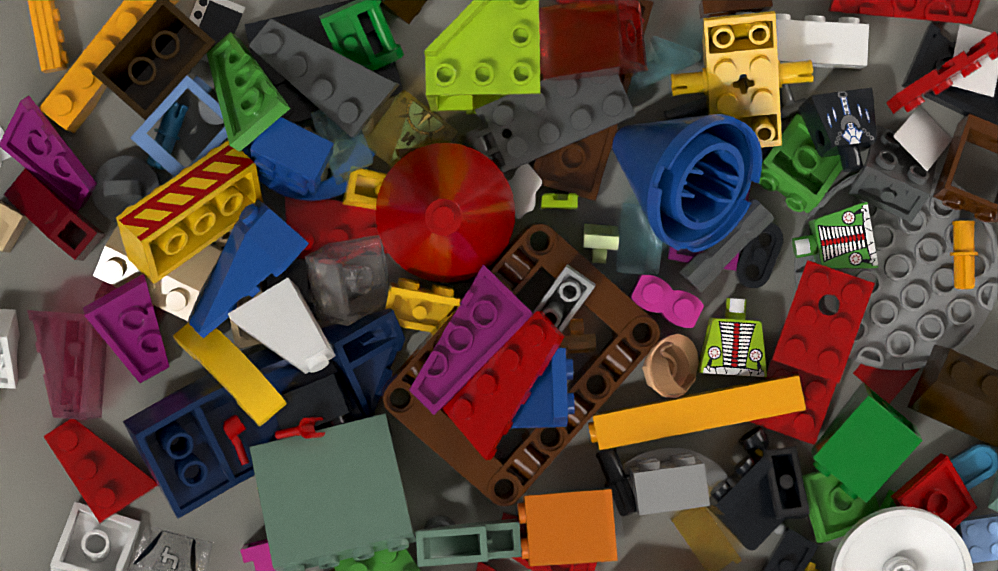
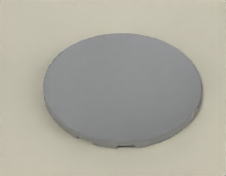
(914, 284)

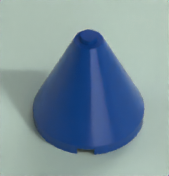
(690, 175)

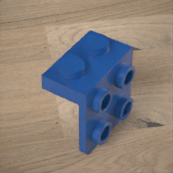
(549, 400)

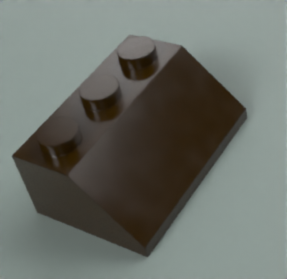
(153, 58)
(959, 394)

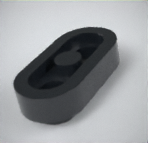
(761, 256)

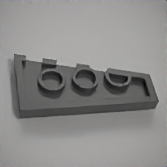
(331, 81)

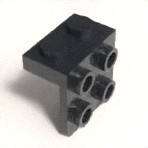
(745, 502)

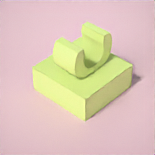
(600, 239)

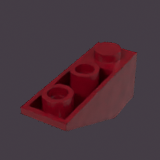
(54, 216)

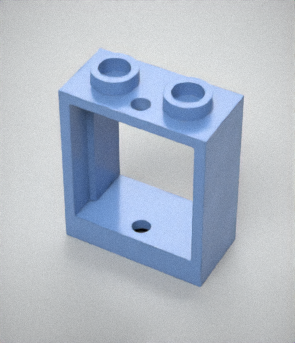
(201, 90)

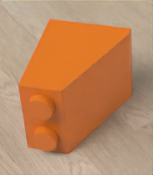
(568, 527)

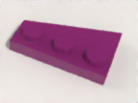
(46, 155)
(130, 328)

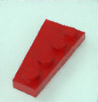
(940, 79)
(495, 393)

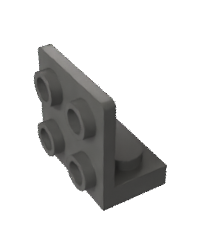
(893, 178)

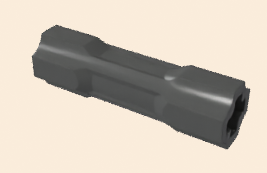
(708, 264)

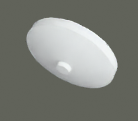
(902, 541)

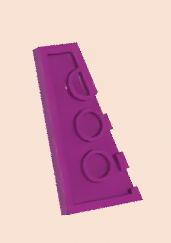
(475, 333)

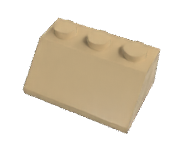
(175, 292)

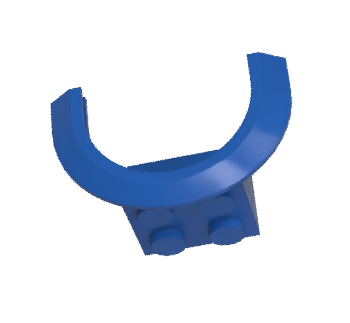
(293, 162)

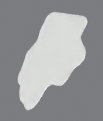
(524, 189)

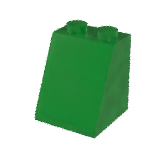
(865, 444)

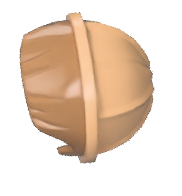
(671, 366)

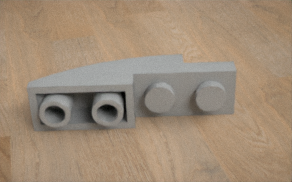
(565, 297)

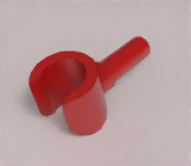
(232, 428)
(304, 429)

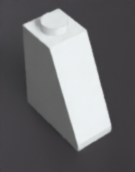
(285, 326)

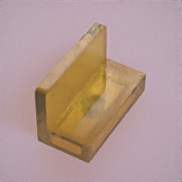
(705, 538)

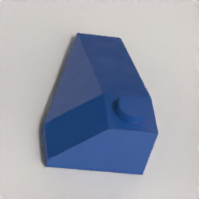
(254, 250)

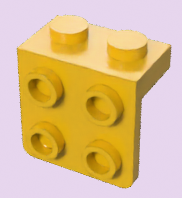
(420, 307)

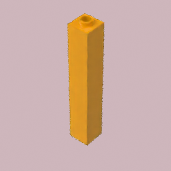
(697, 411)

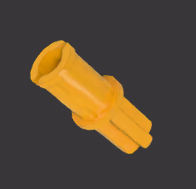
(964, 254)

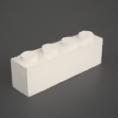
(825, 43)

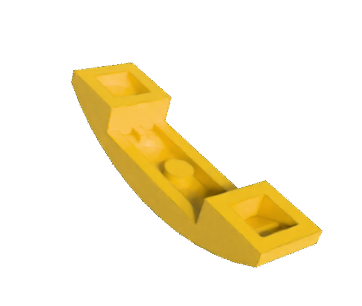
(233, 372)

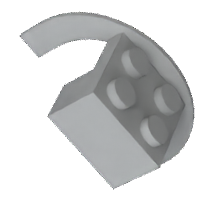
(669, 481)

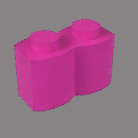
(673, 305)

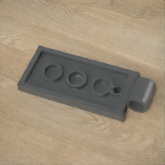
(548, 120)

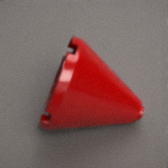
(445, 212)

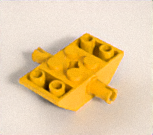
(748, 47)

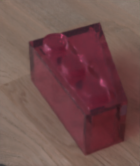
(72, 363)

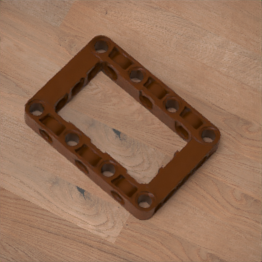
(612, 363)

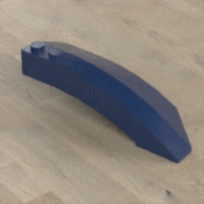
(185, 435)

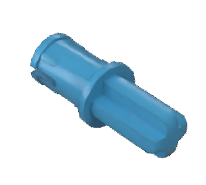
(169, 130)

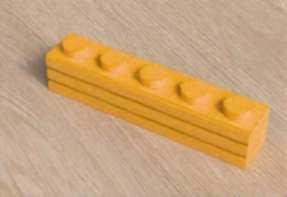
(48, 36)

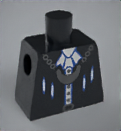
(841, 124)

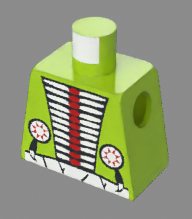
(733, 344)

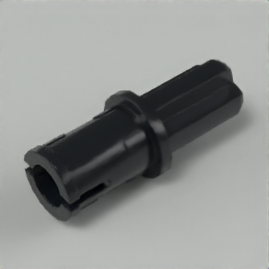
(617, 481)

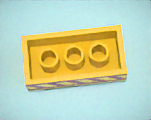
(189, 211)

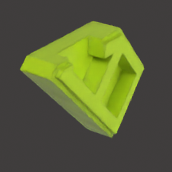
(559, 201)

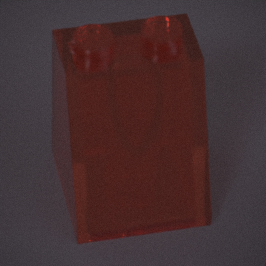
(591, 39)

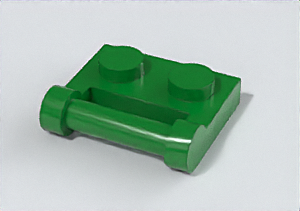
(350, 39)

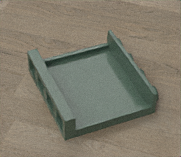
(332, 496)

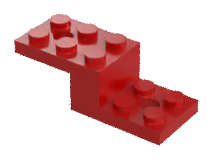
(816, 345)

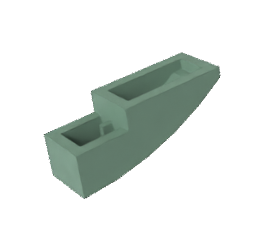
(468, 543)

